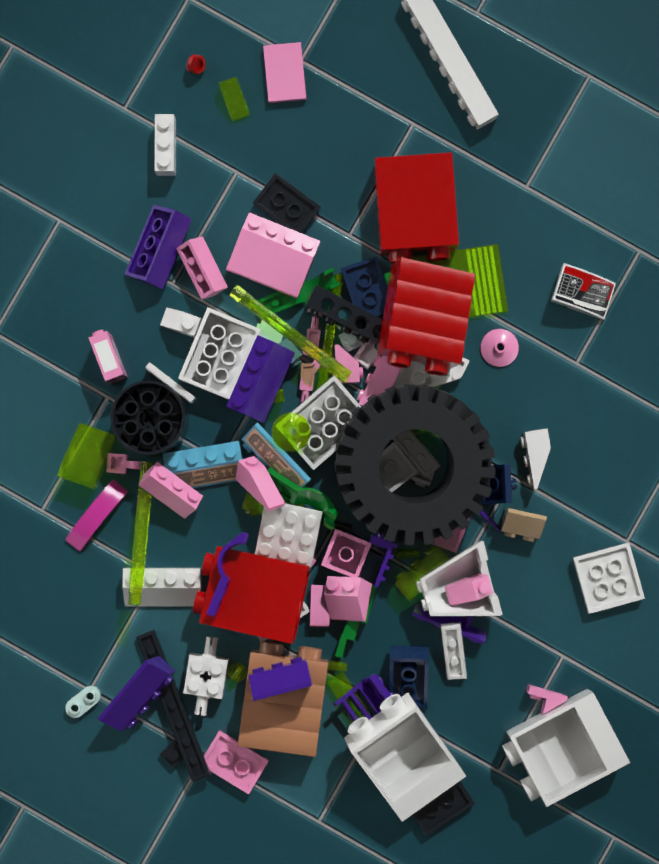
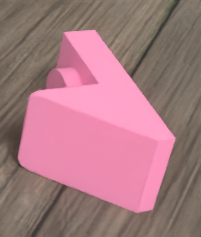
(551, 698)

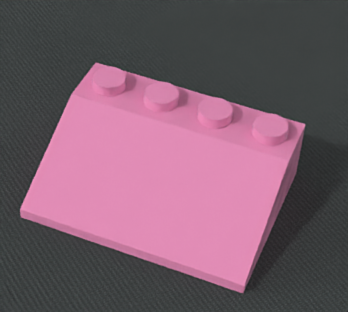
(273, 255)

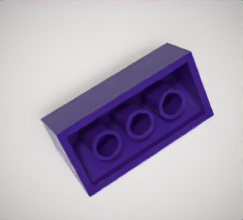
(157, 246)
(260, 379)
(137, 694)

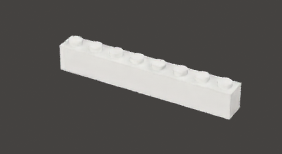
(451, 61)

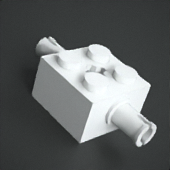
(195, 682)

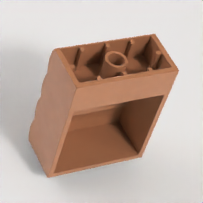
(289, 719)

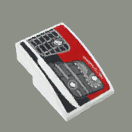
(583, 291)

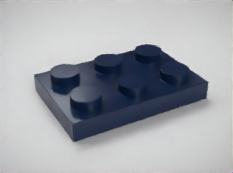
(366, 286)

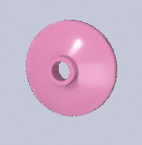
(492, 354)

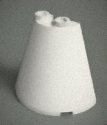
(459, 567)

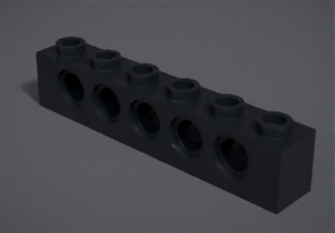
(353, 312)

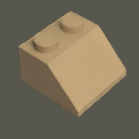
(523, 524)

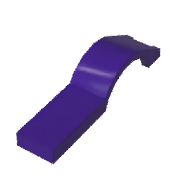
(224, 582)

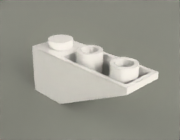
(537, 450)

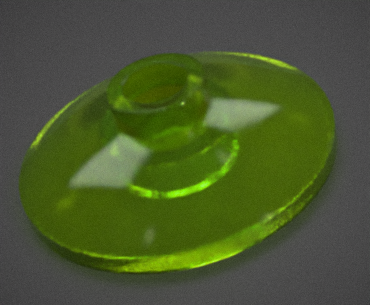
(281, 434)

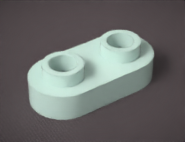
(82, 701)

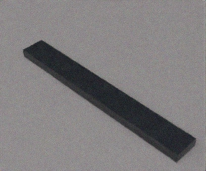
(176, 713)

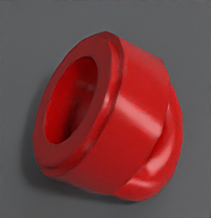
(196, 64)

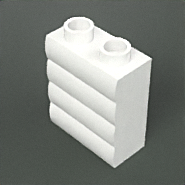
(565, 748)
(403, 755)

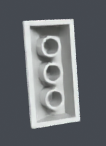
(166, 586)

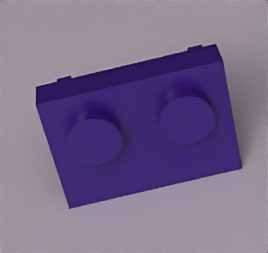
(379, 540)
(372, 692)

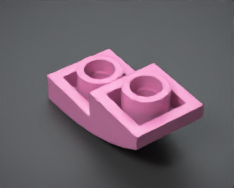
(318, 611)

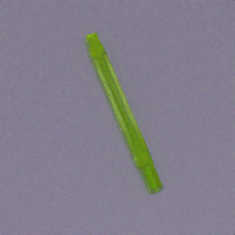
(290, 333)
(140, 541)

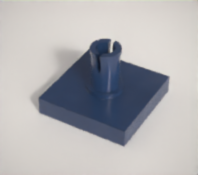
(501, 486)

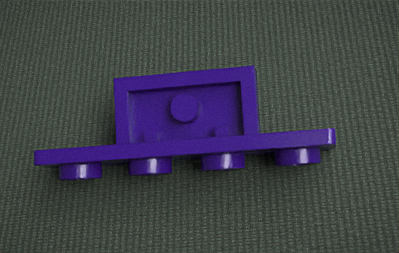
(468, 631)

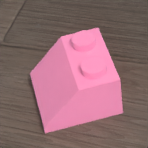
(347, 598)

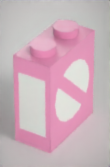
(107, 356)

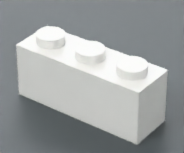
(165, 145)

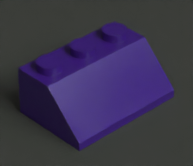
(280, 678)

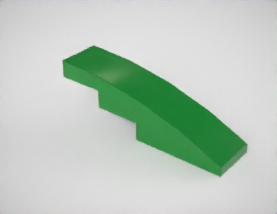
(350, 629)

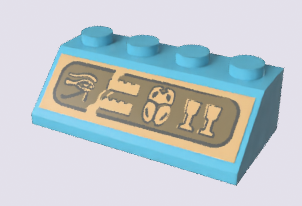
(272, 456)
(205, 464)

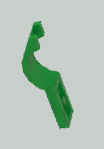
(279, 301)
(296, 495)

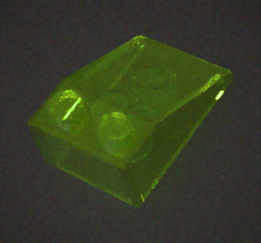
(86, 456)

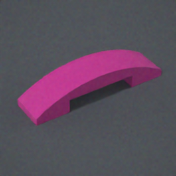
(96, 514)

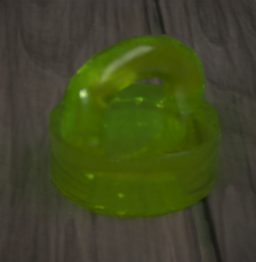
(237, 672)

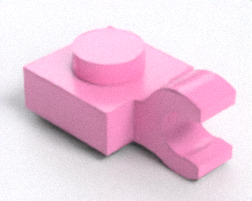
(119, 463)

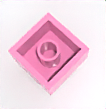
(346, 554)

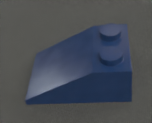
(410, 673)

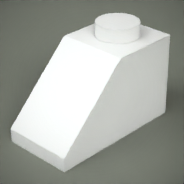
(181, 322)

